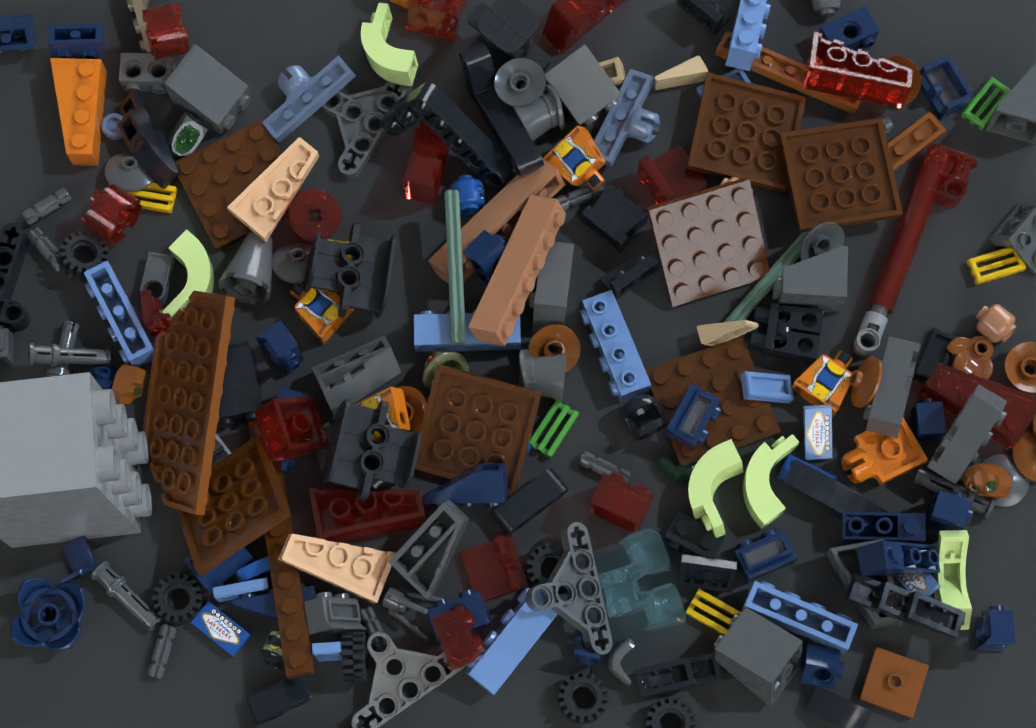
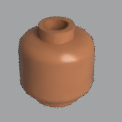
(995, 323)

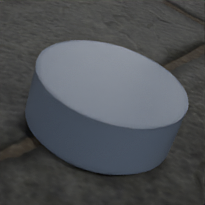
(110, 126)

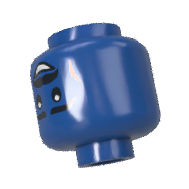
(470, 194)

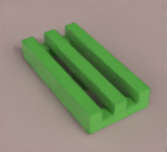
(974, 119)
(564, 410)

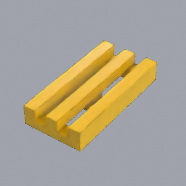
(172, 190)
(975, 271)
(714, 601)

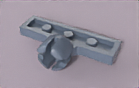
(305, 95)
(628, 117)

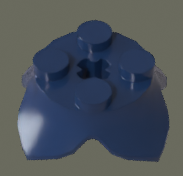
(38, 597)

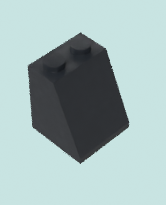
(240, 386)

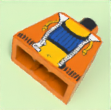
(578, 159)
(319, 311)
(825, 381)
(397, 411)

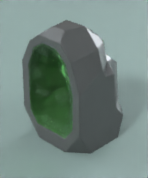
(186, 135)

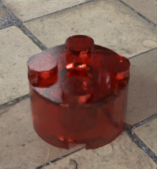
(165, 31)
(313, 201)
(112, 213)

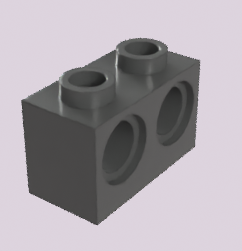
(148, 70)

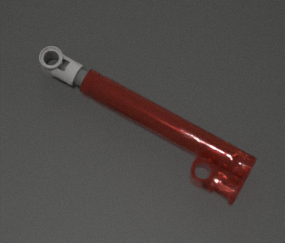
(936, 175)

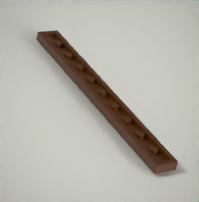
(287, 592)

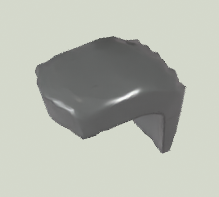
(616, 657)

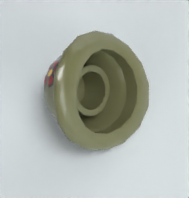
(444, 358)

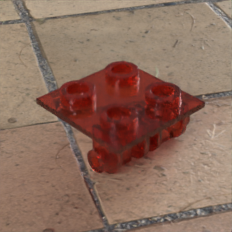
(494, 567)

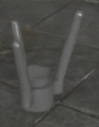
(397, 602)

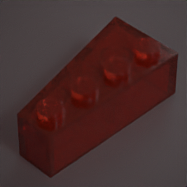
(574, 19)
(855, 74)
(425, 165)
(957, 386)
(346, 519)

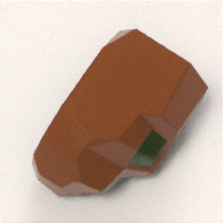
(129, 384)
(987, 480)

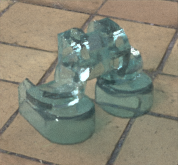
(622, 593)

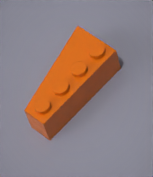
(80, 98)

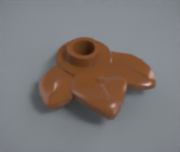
(969, 358)

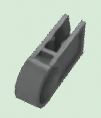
(158, 271)

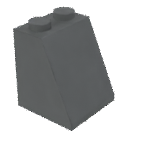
(583, 86)
(207, 90)
(1017, 111)
(815, 282)
(759, 654)

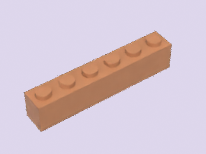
(501, 214)
(517, 270)

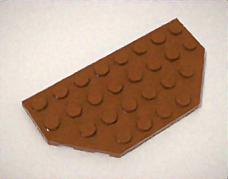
(186, 399)

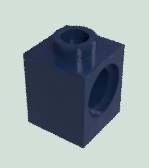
(928, 419)
(821, 666)

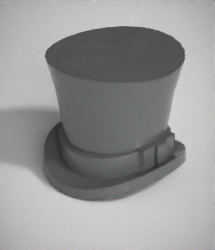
(542, 114)
(543, 374)

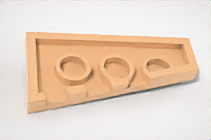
(271, 193)
(340, 564)

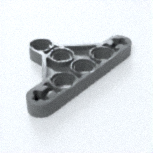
(357, 129)
(571, 577)
(390, 686)

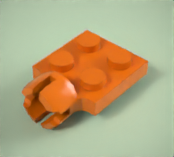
(883, 456)

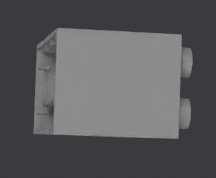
(68, 462)

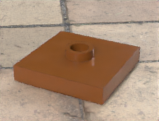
(893, 682)

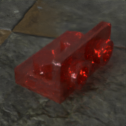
(152, 313)

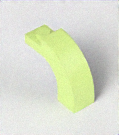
(388, 62)
(194, 258)
(709, 472)
(757, 493)
(952, 561)

